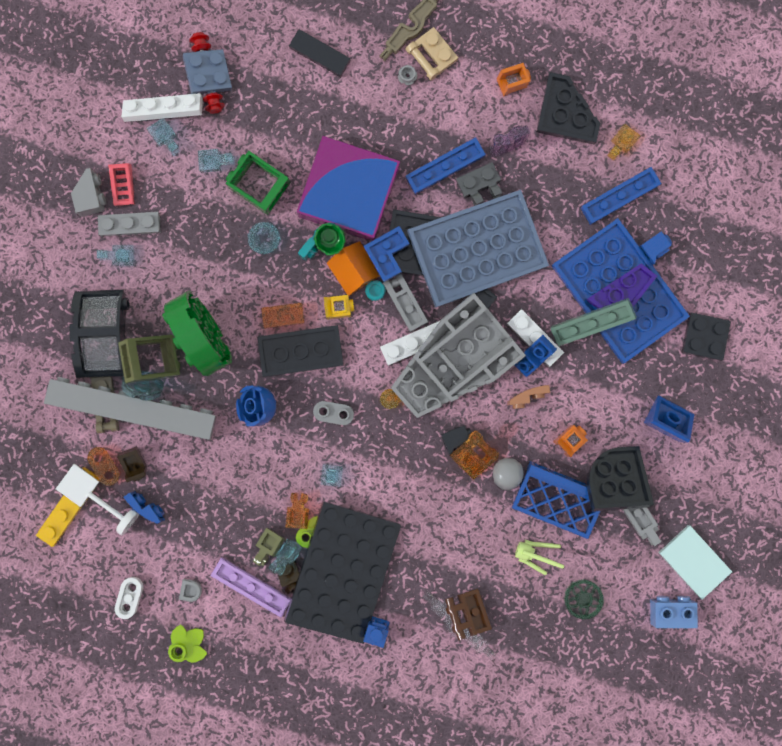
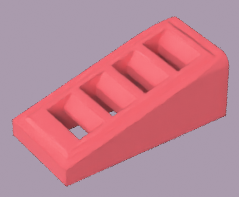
(113, 178)

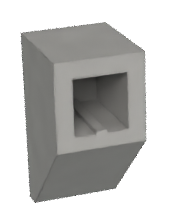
(87, 194)

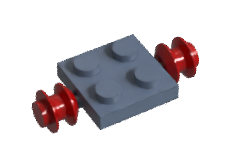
(207, 72)

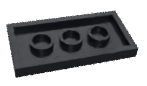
(300, 351)

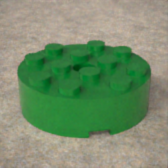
(196, 334)

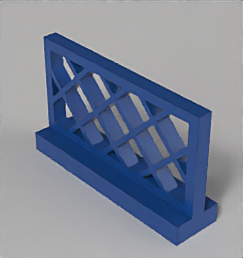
(561, 482)

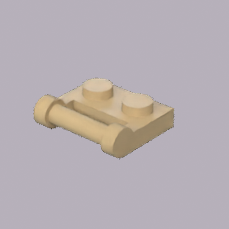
(436, 49)

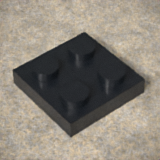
(706, 336)

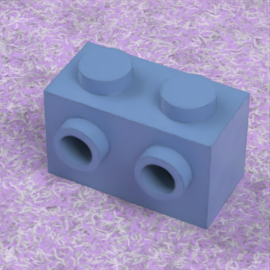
(673, 612)

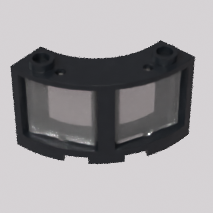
(97, 331)

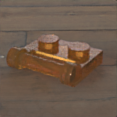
(470, 460)

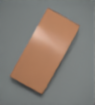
(523, 398)

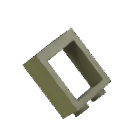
(130, 358)

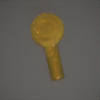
(389, 399)

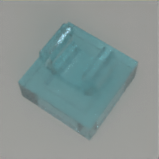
(331, 475)

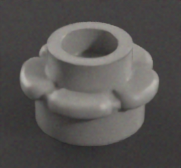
(407, 69)

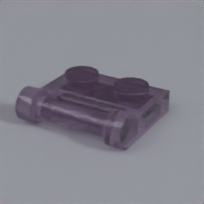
(504, 143)

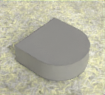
(190, 590)

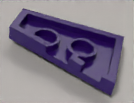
(630, 285)

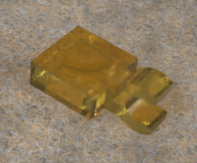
(623, 141)

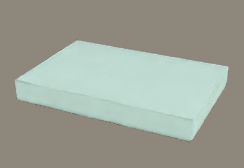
(695, 562)

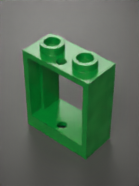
(273, 195)

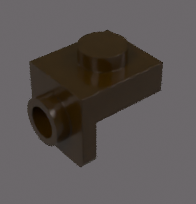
(132, 464)
(289, 577)

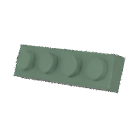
(593, 322)

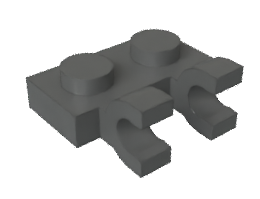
(478, 180)

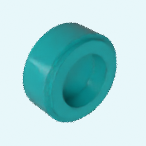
(375, 290)

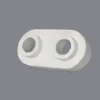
(128, 596)

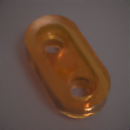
(104, 466)

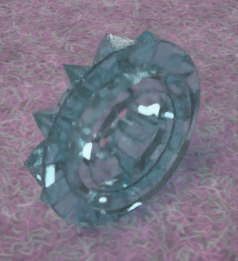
(263, 228)

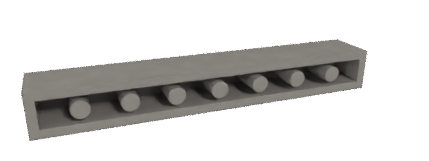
(128, 409)

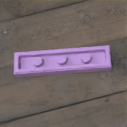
(251, 587)

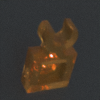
(297, 515)

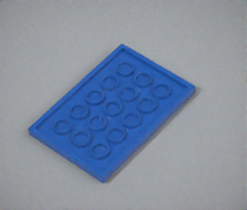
(601, 262)

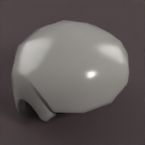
(508, 473)

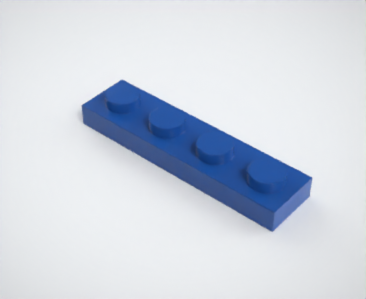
(445, 166)
(620, 195)

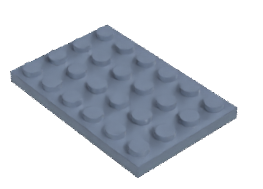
(477, 248)

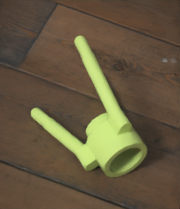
(526, 552)

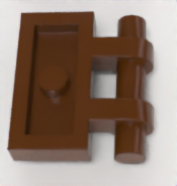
(473, 612)

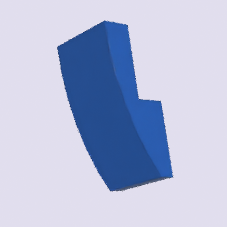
(535, 355)
(150, 512)

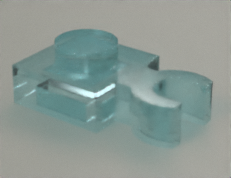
(287, 554)

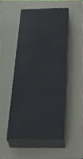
(319, 53)

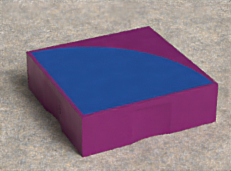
(348, 188)

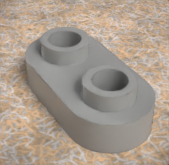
(333, 413)

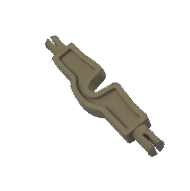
(404, 33)

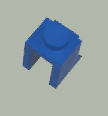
(656, 247)
(376, 632)

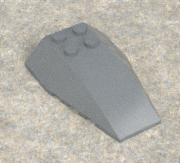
(457, 358)

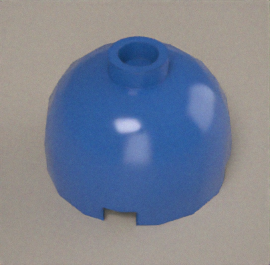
(256, 405)

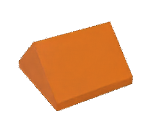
(353, 268)

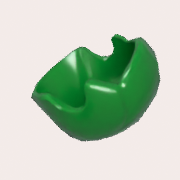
(330, 238)

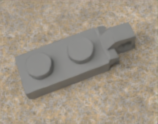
(643, 524)

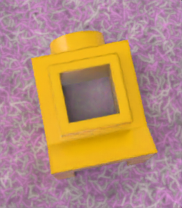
(338, 307)

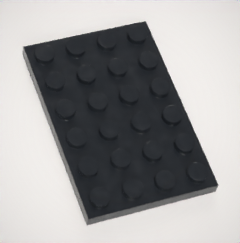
(342, 572)

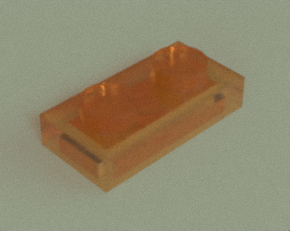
(283, 315)

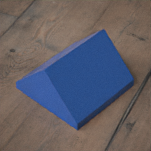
(670, 420)

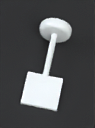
(78, 486)

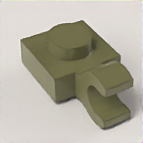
(269, 545)

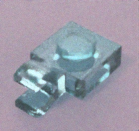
(163, 134)
(211, 160)
(120, 255)

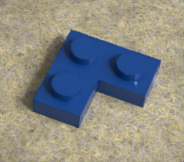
(382, 251)

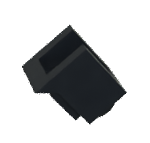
(455, 438)

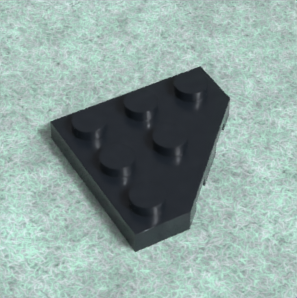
(566, 112)

